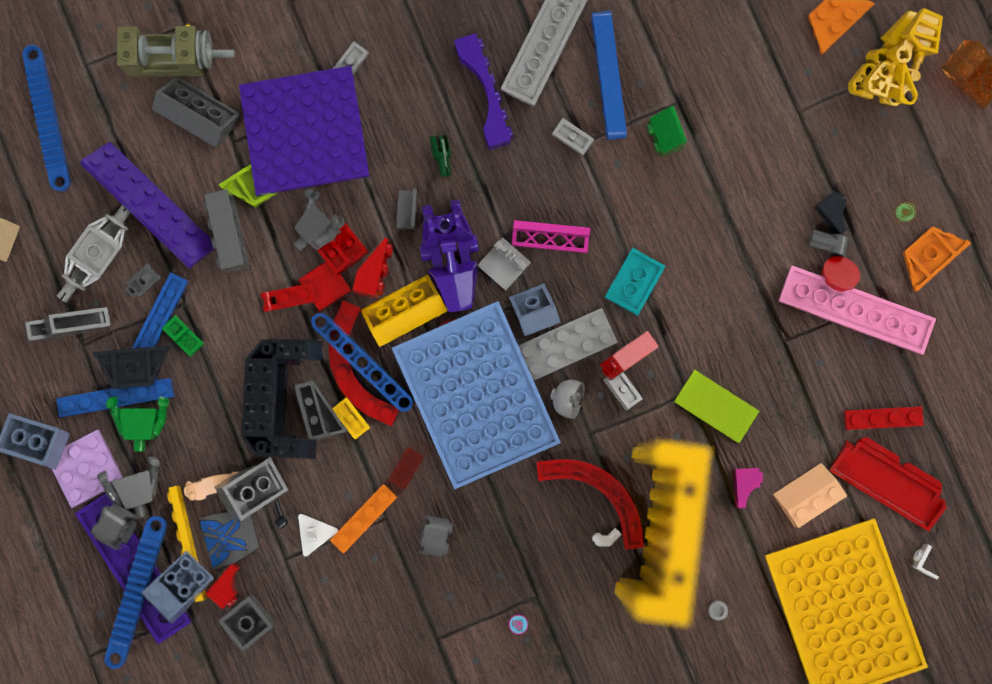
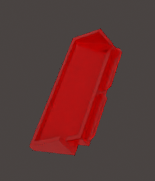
(891, 483)

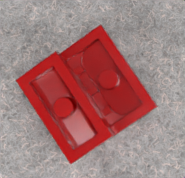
(343, 251)

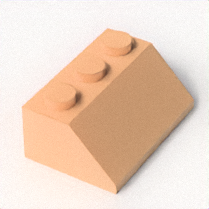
(809, 495)

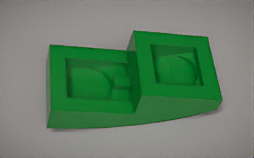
(182, 336)

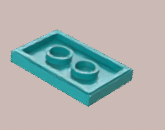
(635, 281)

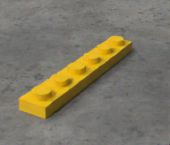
(184, 531)

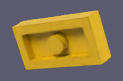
(351, 418)

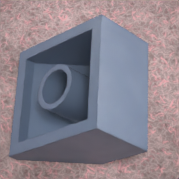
(534, 309)

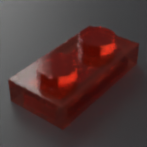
(406, 468)

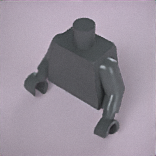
(315, 225)
(133, 490)

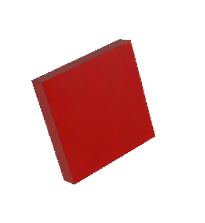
(327, 285)

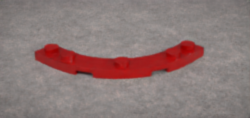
(345, 376)
(607, 485)

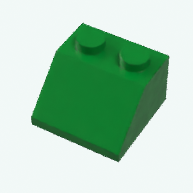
(666, 132)

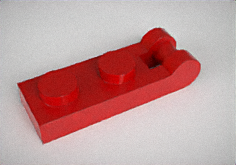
(288, 297)

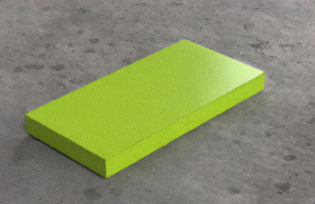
(716, 406)

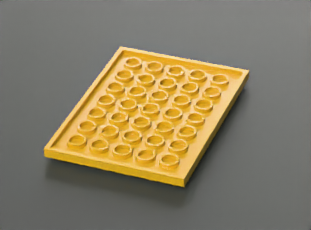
(846, 608)

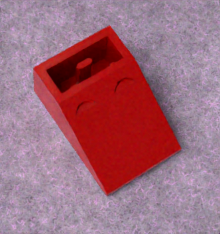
(370, 275)

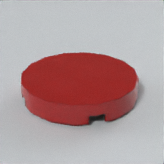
(840, 273)

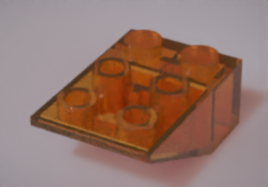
(971, 71)

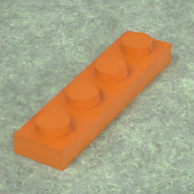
(363, 518)

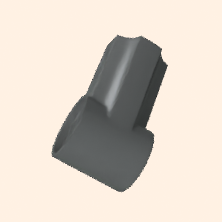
(834, 244)

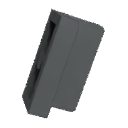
(407, 209)

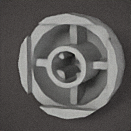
(567, 398)

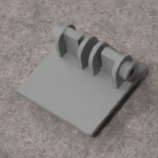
(504, 263)

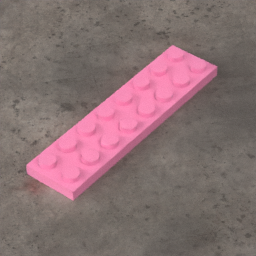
(857, 311)

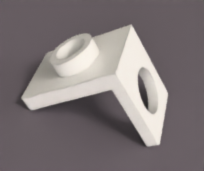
(919, 559)

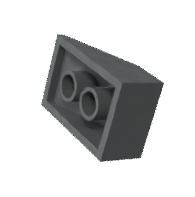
(251, 489)

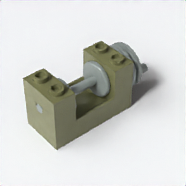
(166, 54)

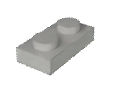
(572, 136)
(623, 390)

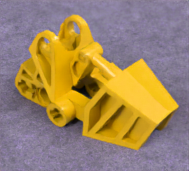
(890, 77)

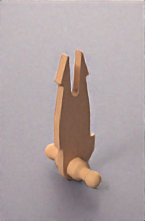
(205, 487)

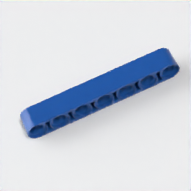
(608, 75)
(353, 360)

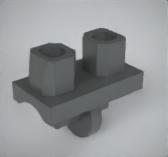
(142, 281)

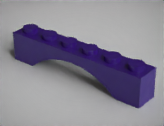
(470, 54)

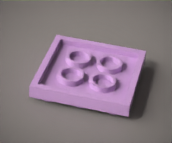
(81, 465)

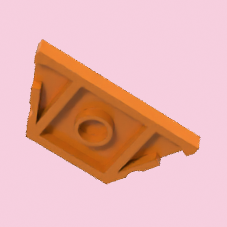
(834, 18)
(931, 254)

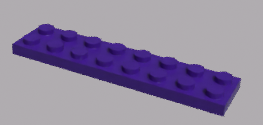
(148, 204)
(121, 563)

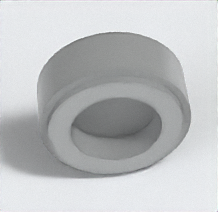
(717, 610)

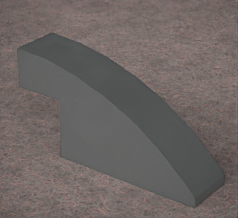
(66, 324)

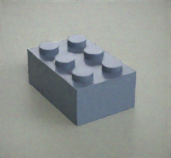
(32, 441)

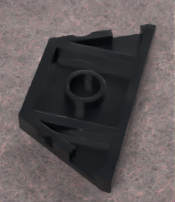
(132, 366)

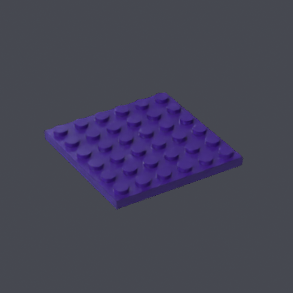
(304, 130)

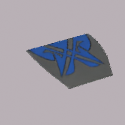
(227, 538)

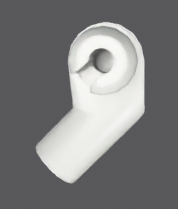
(606, 540)

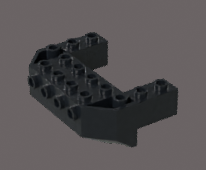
(266, 397)

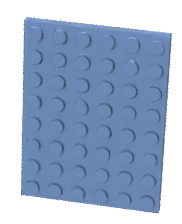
(476, 395)

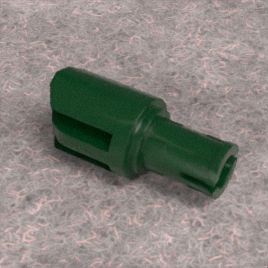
(441, 153)

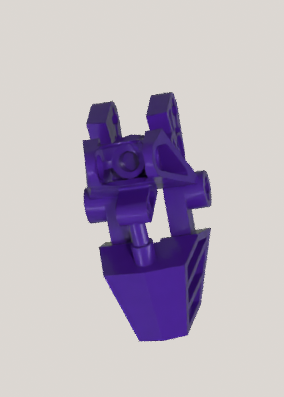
(453, 282)

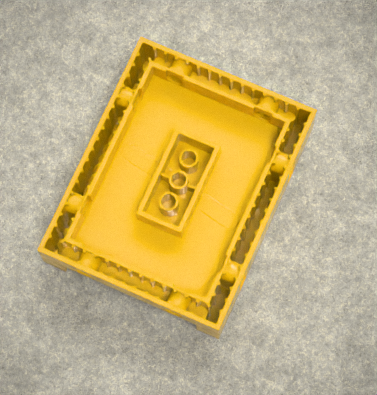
(671, 533)

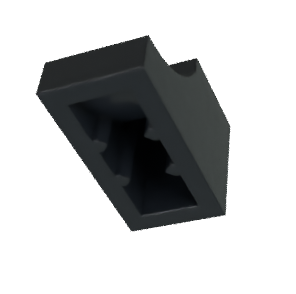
(832, 212)

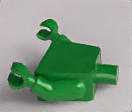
(139, 423)

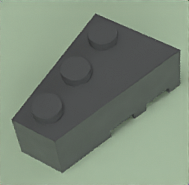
(316, 413)

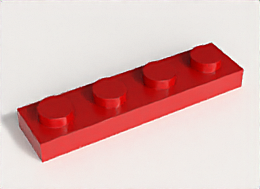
(883, 418)

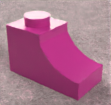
(744, 483)

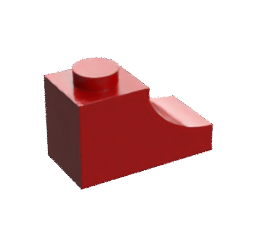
(223, 590)

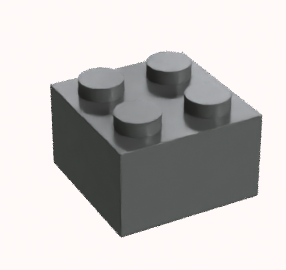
(247, 622)

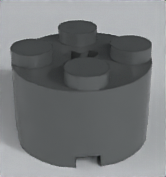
(114, 526)
(434, 536)

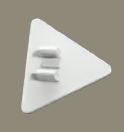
(314, 533)

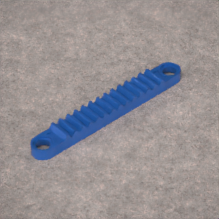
(46, 118)
(133, 597)

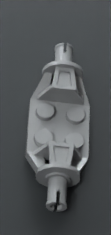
(93, 252)

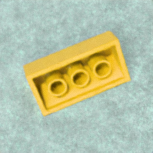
(403, 310)

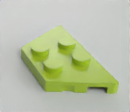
(243, 187)

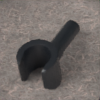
(282, 521)

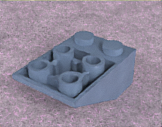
(178, 587)

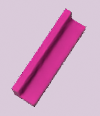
(551, 229)

